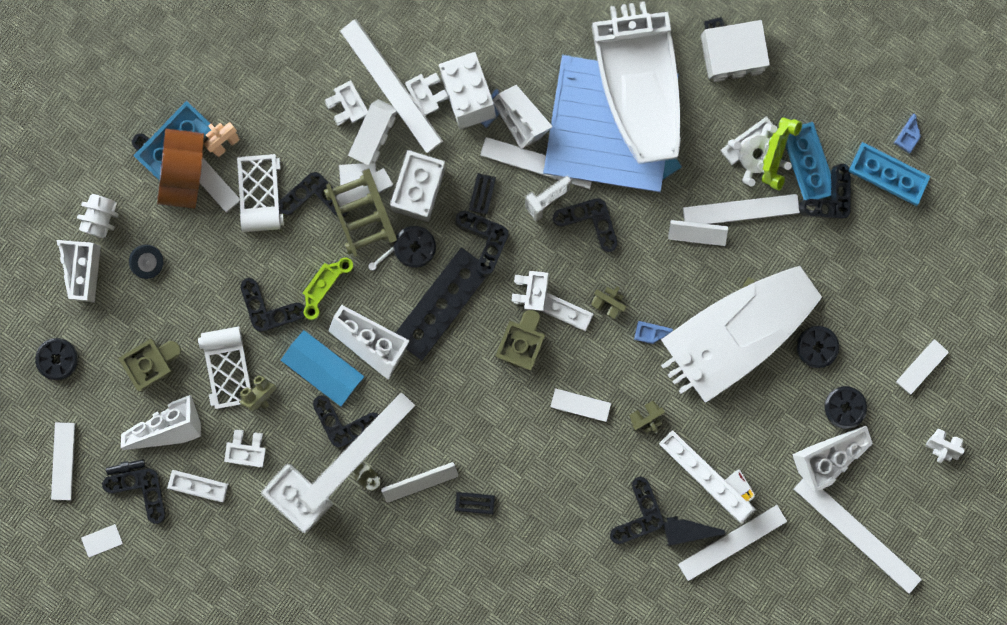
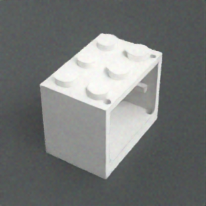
(735, 50)
(467, 90)
(418, 186)
(285, 494)

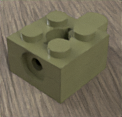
(521, 341)
(149, 363)

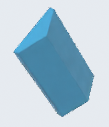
(184, 119)
(809, 163)
(889, 174)
(322, 368)

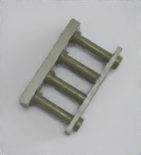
(372, 198)

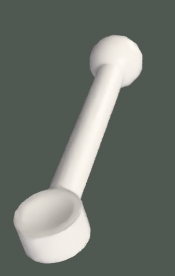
(372, 266)

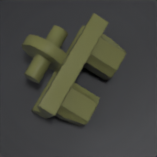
(601, 298)
(257, 396)
(638, 421)
(367, 477)

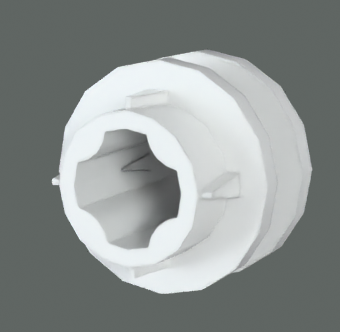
(97, 216)

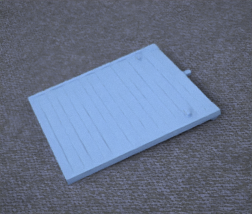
(585, 136)

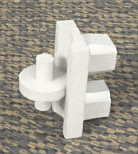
(943, 448)

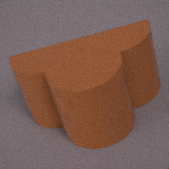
(180, 168)

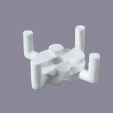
(746, 150)

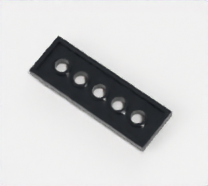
(437, 291)

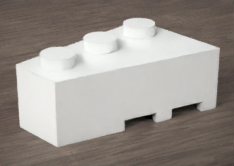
(521, 116)
(373, 132)
(80, 269)

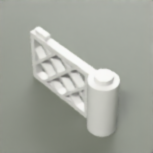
(259, 218)
(221, 342)

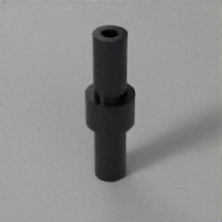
(125, 467)

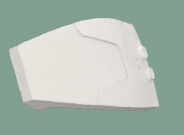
(640, 81)
(739, 331)

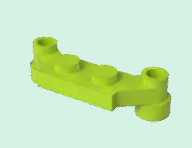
(776, 148)
(322, 283)

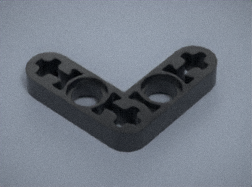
(317, 189)
(833, 204)
(596, 217)
(489, 235)
(268, 315)
(338, 428)
(140, 483)
(647, 514)

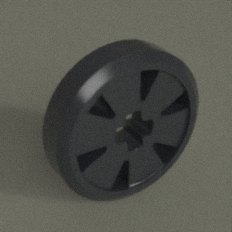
(422, 255)
(826, 355)
(44, 359)
(851, 417)

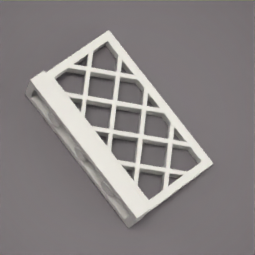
(536, 204)

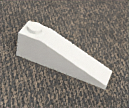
(172, 426)
(827, 459)

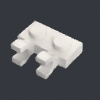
(422, 95)
(350, 101)
(536, 290)
(245, 454)

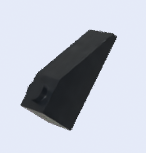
(683, 531)

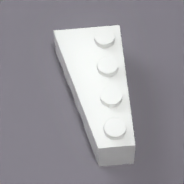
(369, 340)

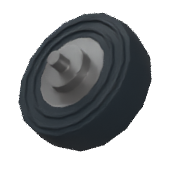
(146, 261)

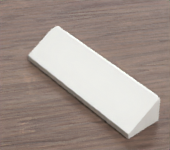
(419, 482)

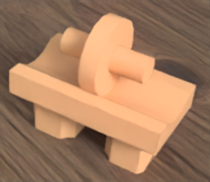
(218, 136)

